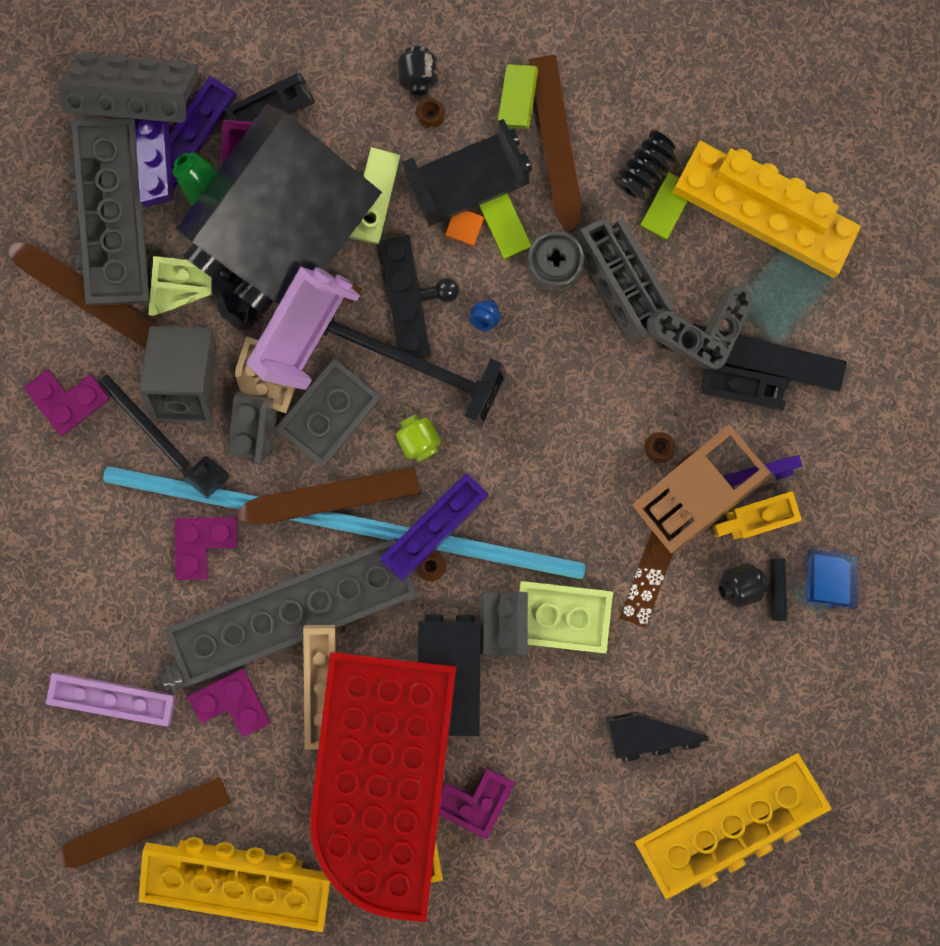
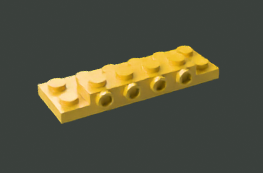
(768, 206)
(733, 827)
(234, 883)

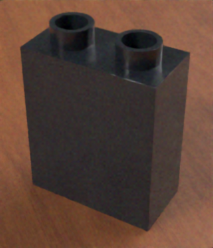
(275, 209)

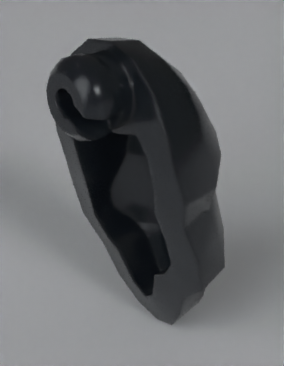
(229, 304)

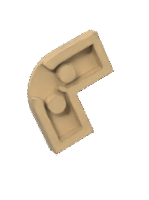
(252, 384)

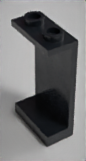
(469, 176)
(456, 645)

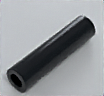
(778, 589)

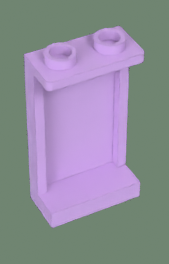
(298, 327)

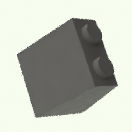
(179, 374)

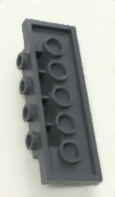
(108, 212)

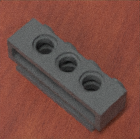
(623, 276)

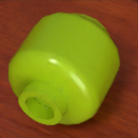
(418, 438)

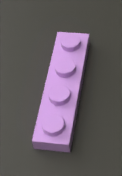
(110, 699)

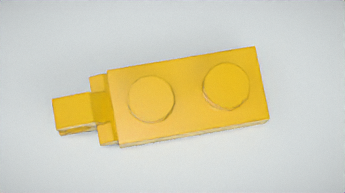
(759, 517)

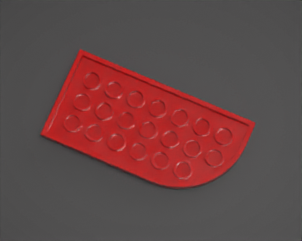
(381, 780)

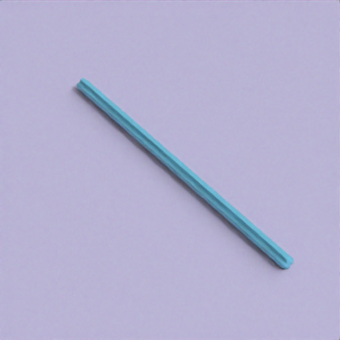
(351, 524)

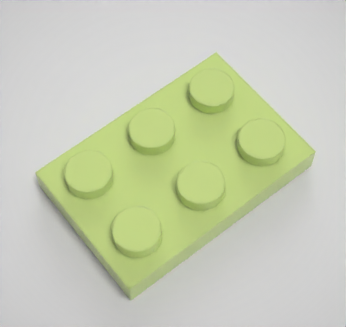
(568, 616)

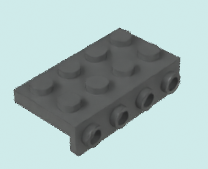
(127, 87)

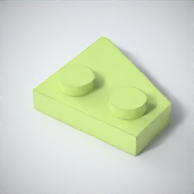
(176, 284)

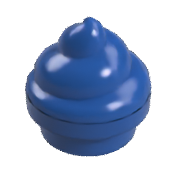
(485, 315)

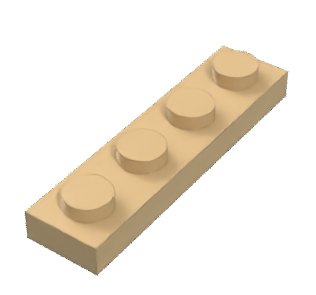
(318, 643)

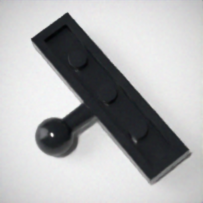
(407, 296)

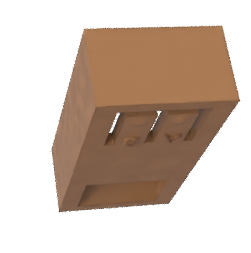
(700, 491)

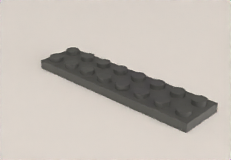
(278, 614)

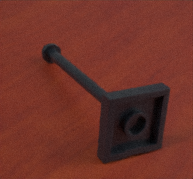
(482, 392)

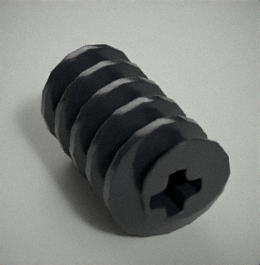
(646, 165)

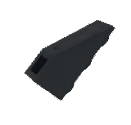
(640, 733)

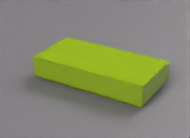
(518, 95)
(664, 209)
(505, 226)

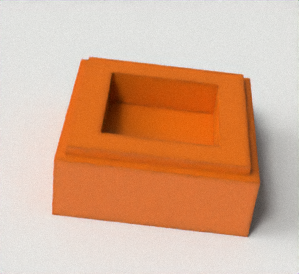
(465, 227)

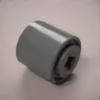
(541, 271)

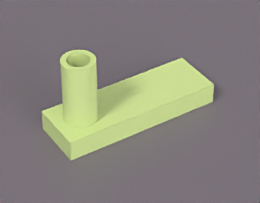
(381, 172)

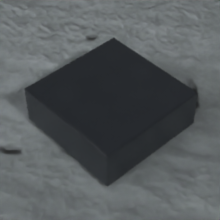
(206, 476)

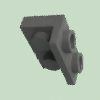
(251, 426)
(504, 624)

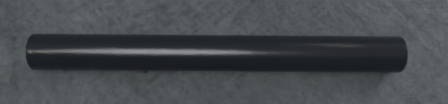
(144, 423)

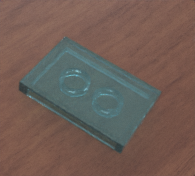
(784, 295)

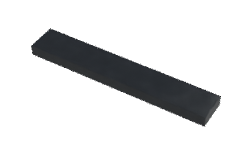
(779, 361)

